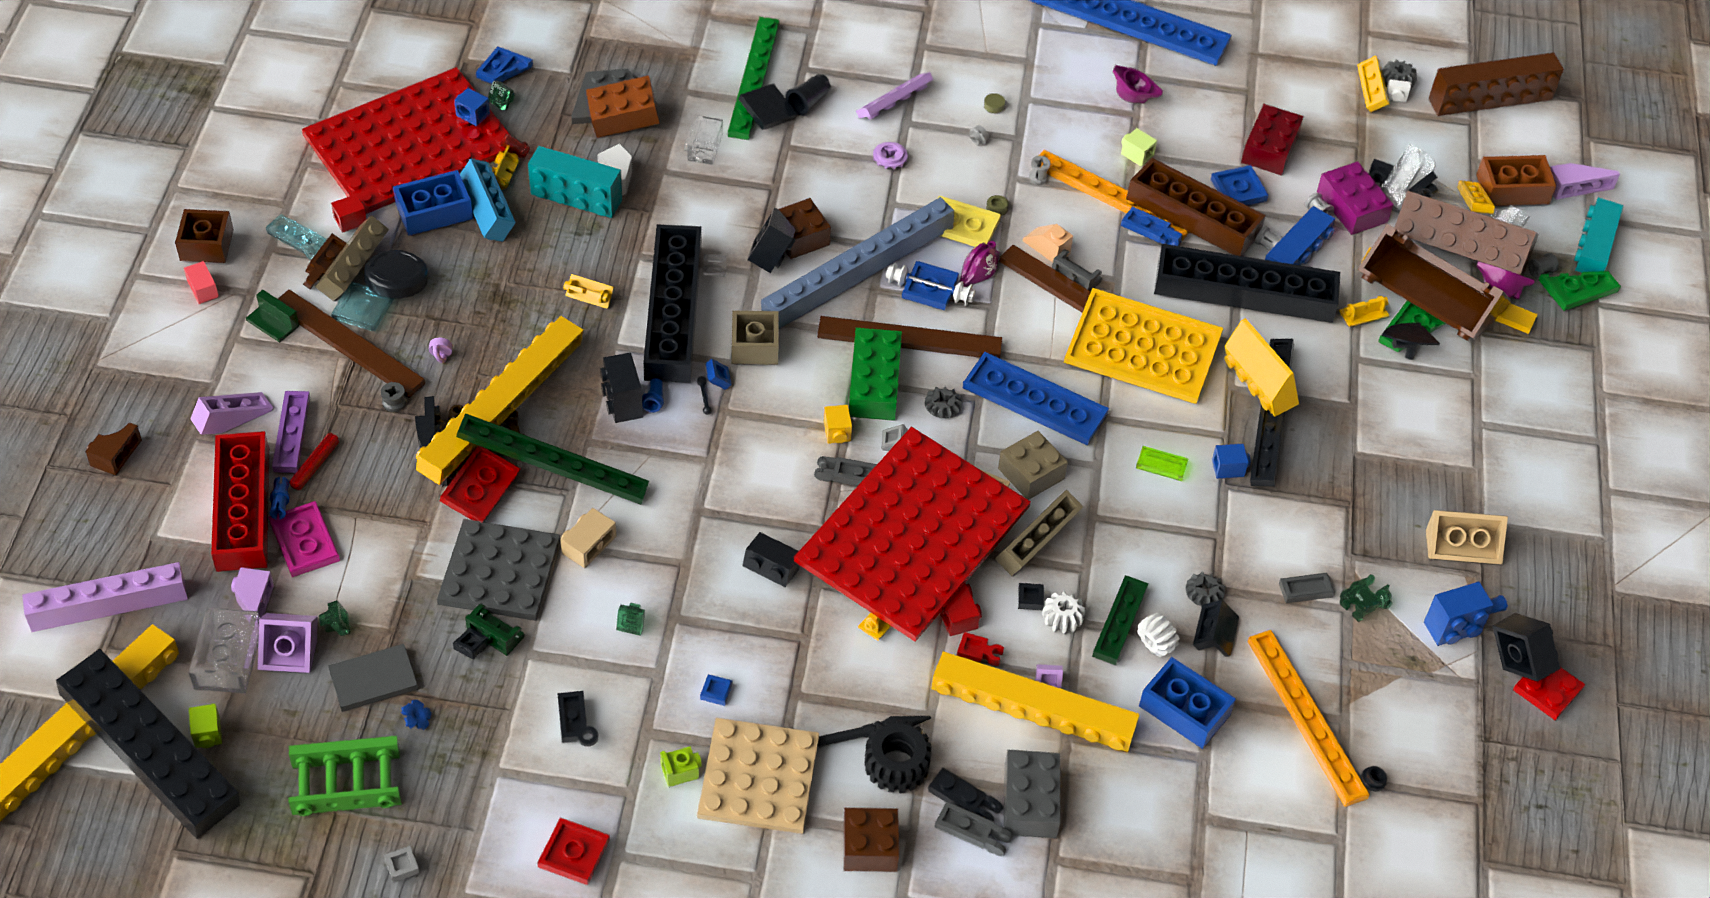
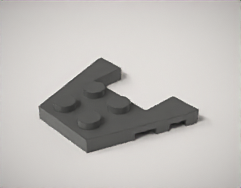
(595, 79)

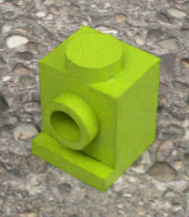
(680, 766)

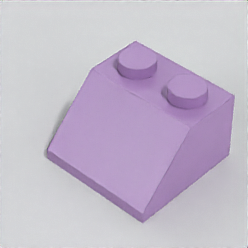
(287, 642)

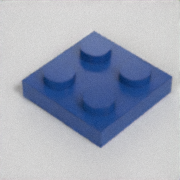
(1240, 185)

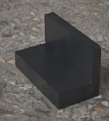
(1216, 627)

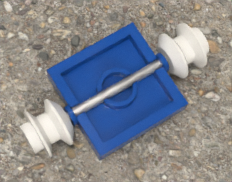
(930, 285)

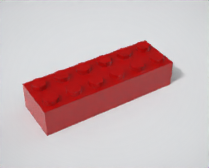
(240, 501)

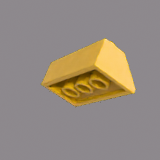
(1261, 369)

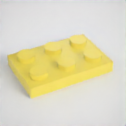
(971, 223)

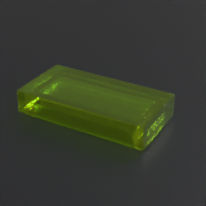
(1162, 463)

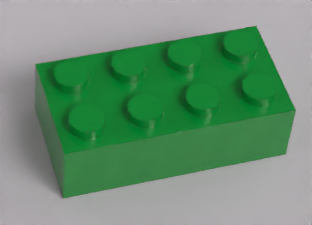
(875, 374)

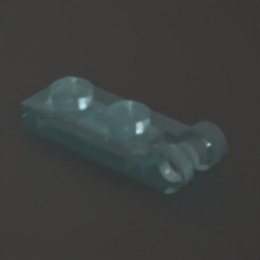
(295, 235)

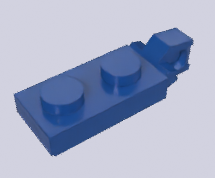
(1151, 227)

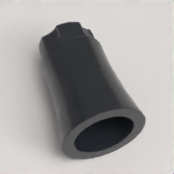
(807, 94)

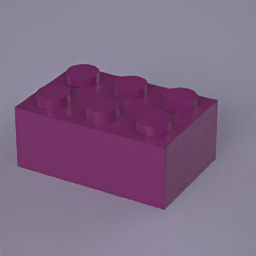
(1355, 198)

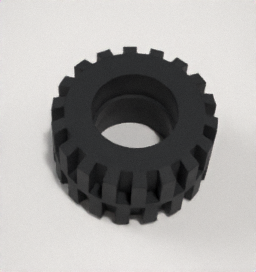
(897, 774)

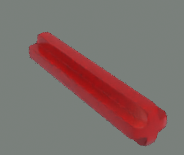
(314, 461)

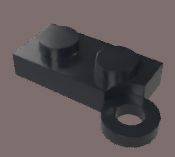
(573, 719)

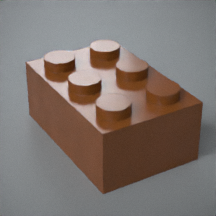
(622, 106)
(1517, 179)

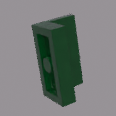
(273, 317)

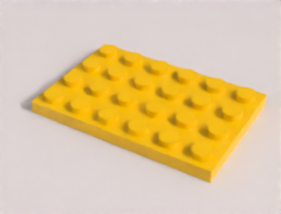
(1143, 345)

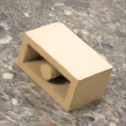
(588, 537)

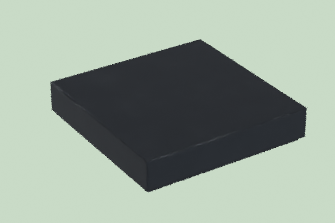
(767, 106)

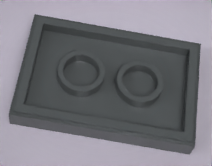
(372, 677)

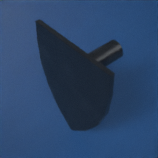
(1409, 336)

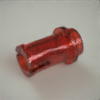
(515, 146)

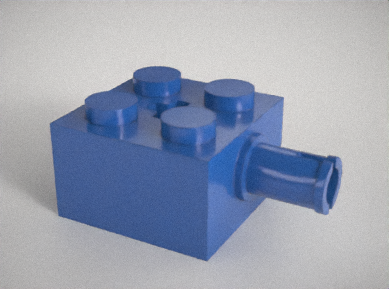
(1461, 613)

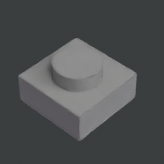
(401, 864)

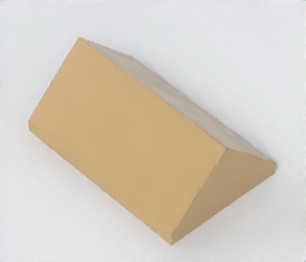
(1466, 536)

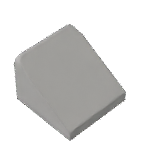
(891, 436)

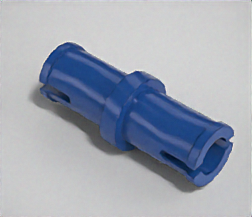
(279, 498)

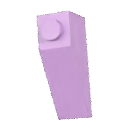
(1580, 180)
(226, 412)

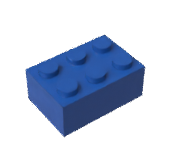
(433, 202)
(1187, 702)

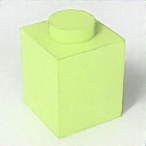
(1138, 146)

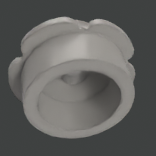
(979, 135)

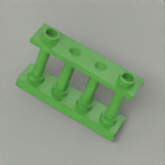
(343, 752)

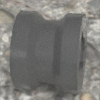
(394, 403)

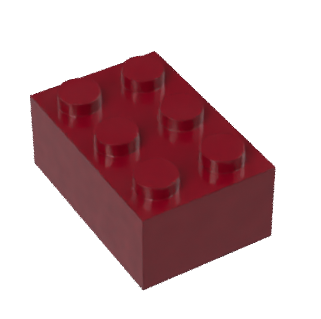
(1272, 139)

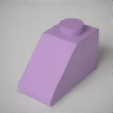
(253, 589)

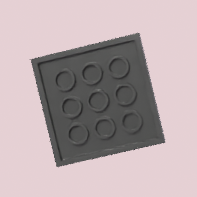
(499, 568)

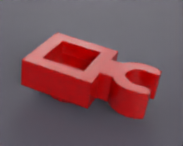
(976, 649)

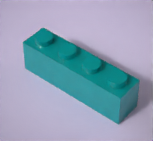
(1599, 236)

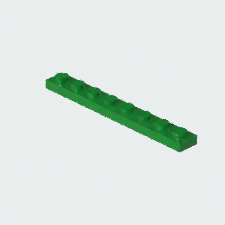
(754, 74)

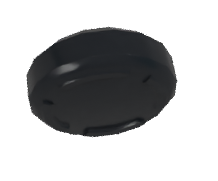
(395, 274)

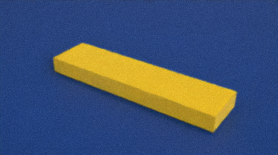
(1475, 197)

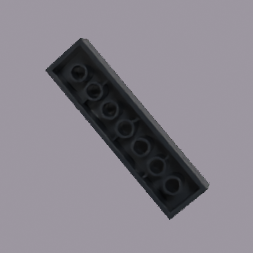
(1247, 283)
(673, 303)
(148, 743)

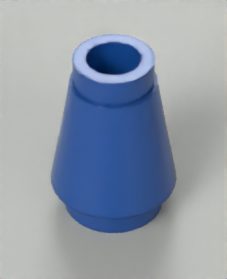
(653, 396)

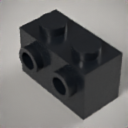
(771, 559)

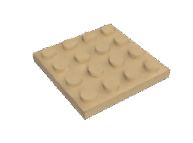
(758, 775)

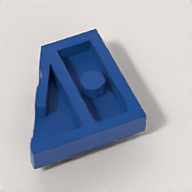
(503, 65)

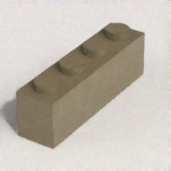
(352, 258)
(1039, 532)

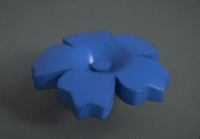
(416, 715)

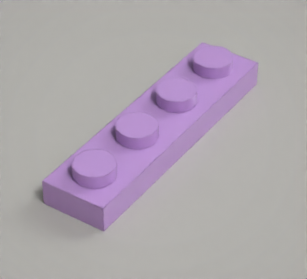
(901, 92)

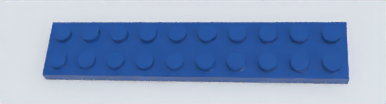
(1149, 25)

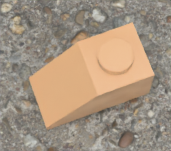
(1049, 240)

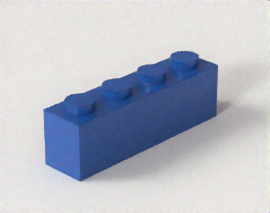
(1303, 238)

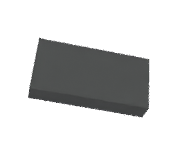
(1306, 587)

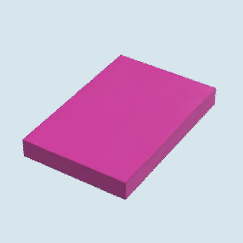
(304, 539)

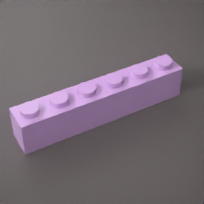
(104, 597)

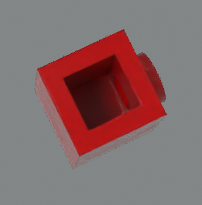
(349, 212)

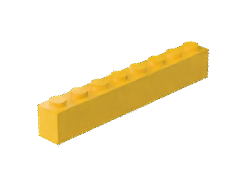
(1035, 701)

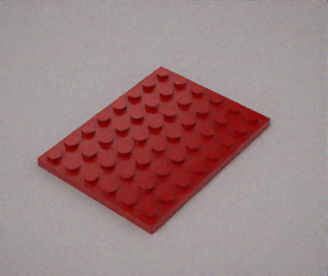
(403, 139)
(912, 533)

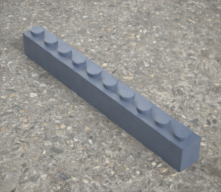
(860, 262)

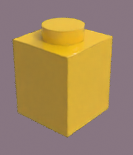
(837, 424)

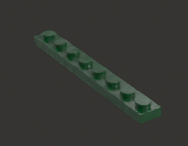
(552, 458)

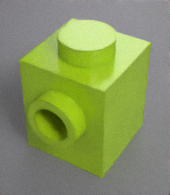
(205, 726)

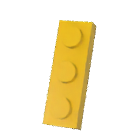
(1373, 84)

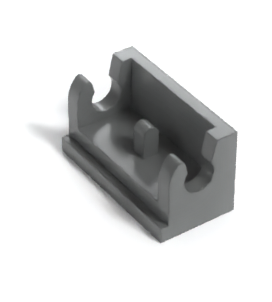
(1075, 272)

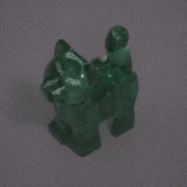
(1364, 599)

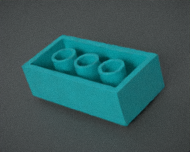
(575, 181)

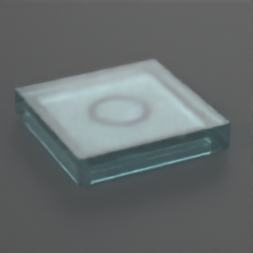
(361, 307)

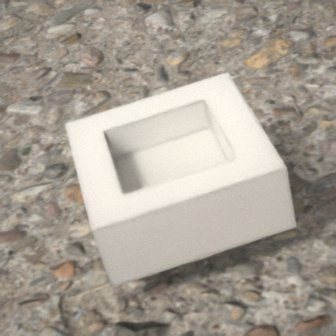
(1398, 90)

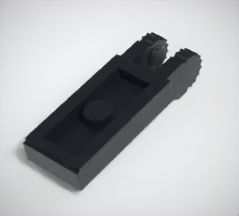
(963, 794)

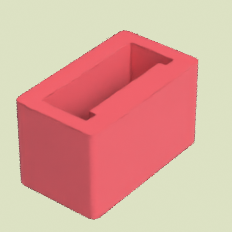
(201, 282)

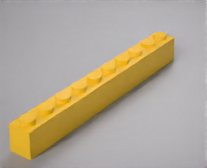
(501, 396)
(67, 731)

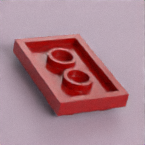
(479, 484)

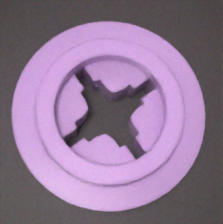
(890, 149)

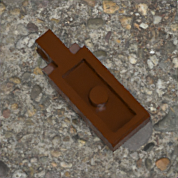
(323, 260)

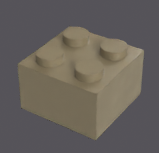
(755, 337)
(1032, 465)

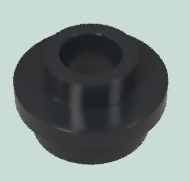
(1374, 778)

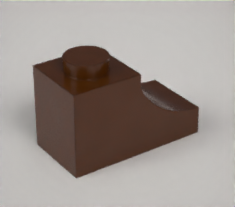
(113, 450)

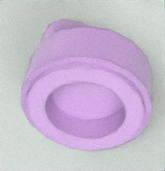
(440, 349)

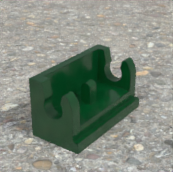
(500, 635)

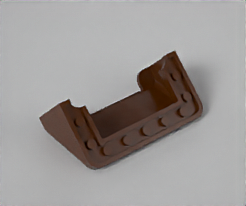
(1433, 284)

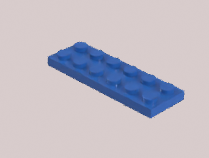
(1035, 398)

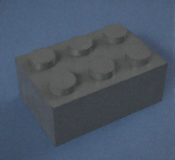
(1032, 793)

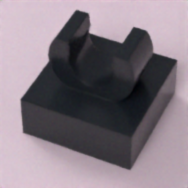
(1380, 171)
(1425, 185)

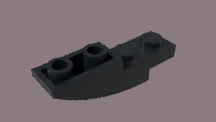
(426, 425)

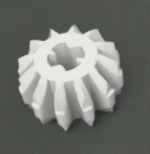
(1063, 612)
(1158, 635)

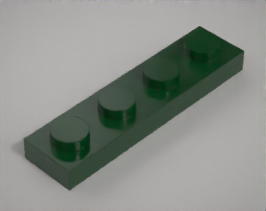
(1120, 620)

